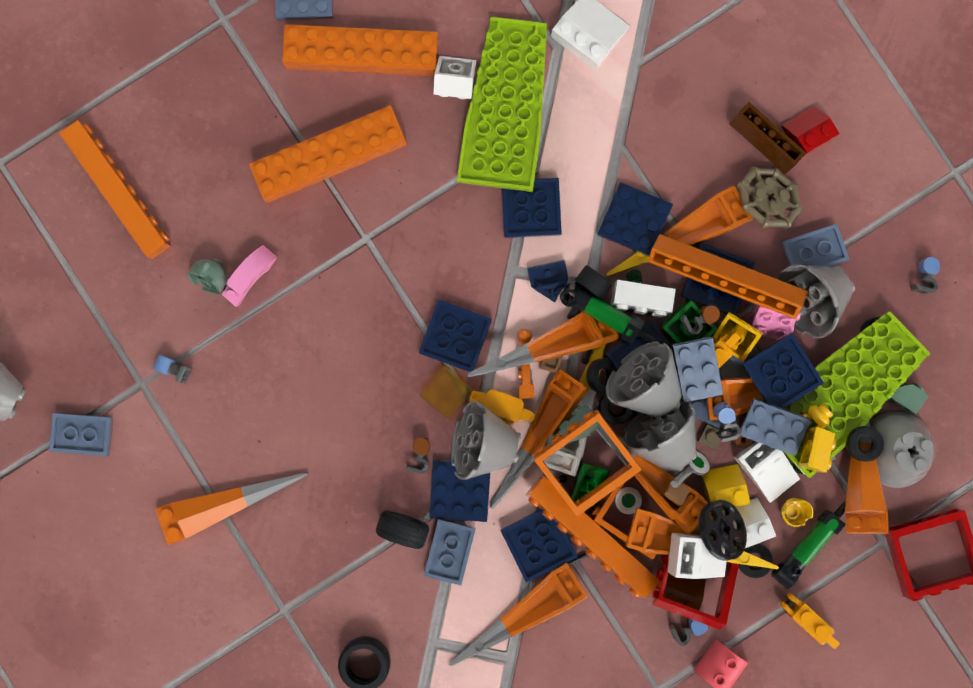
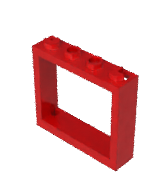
(923, 524)
(723, 604)

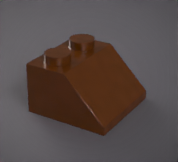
(685, 591)

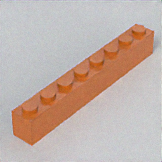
(115, 189)
(728, 276)
(593, 539)

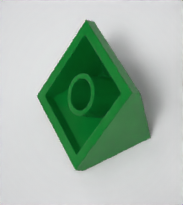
(586, 479)

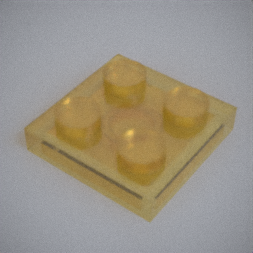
(446, 392)

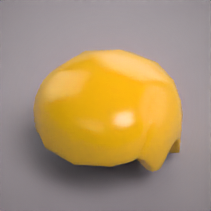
(796, 512)

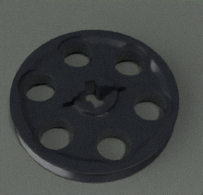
(722, 530)

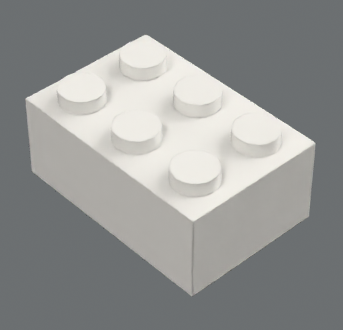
(642, 298)

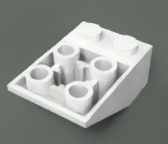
(767, 469)
(691, 559)

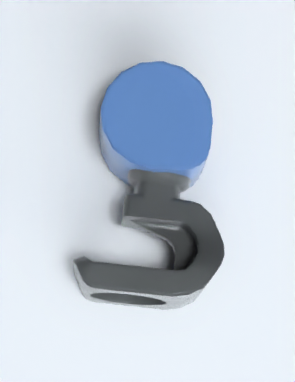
(927, 268)
(167, 366)
(727, 418)
(693, 627)

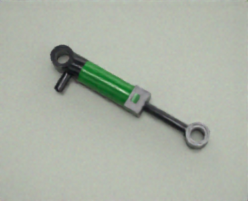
(606, 314)
(808, 548)

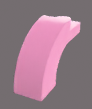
(247, 274)

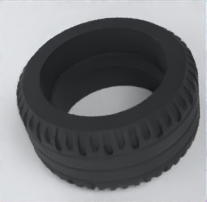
(402, 529)
(369, 643)

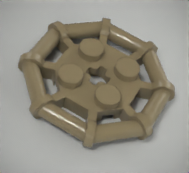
(760, 207)

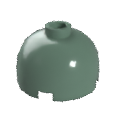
(208, 274)

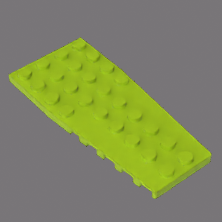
(506, 108)
(861, 378)

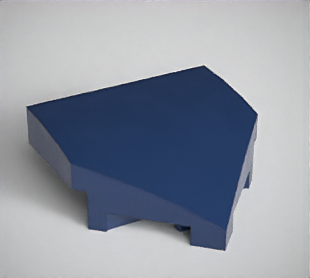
(549, 278)

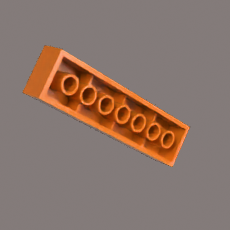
(360, 50)
(328, 154)

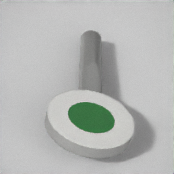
(698, 466)
(628, 500)

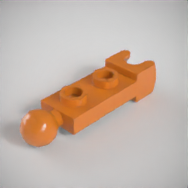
(526, 390)

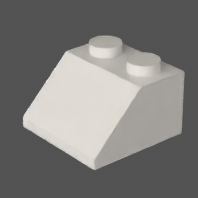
(454, 77)
(756, 522)

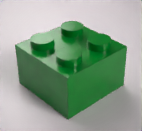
(675, 329)

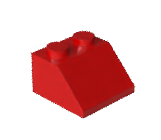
(810, 129)

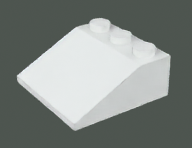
(589, 31)

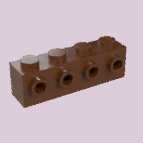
(767, 138)

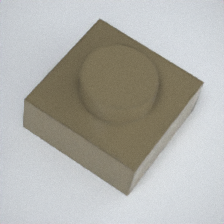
(709, 438)

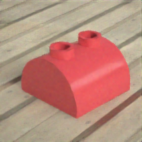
(720, 666)

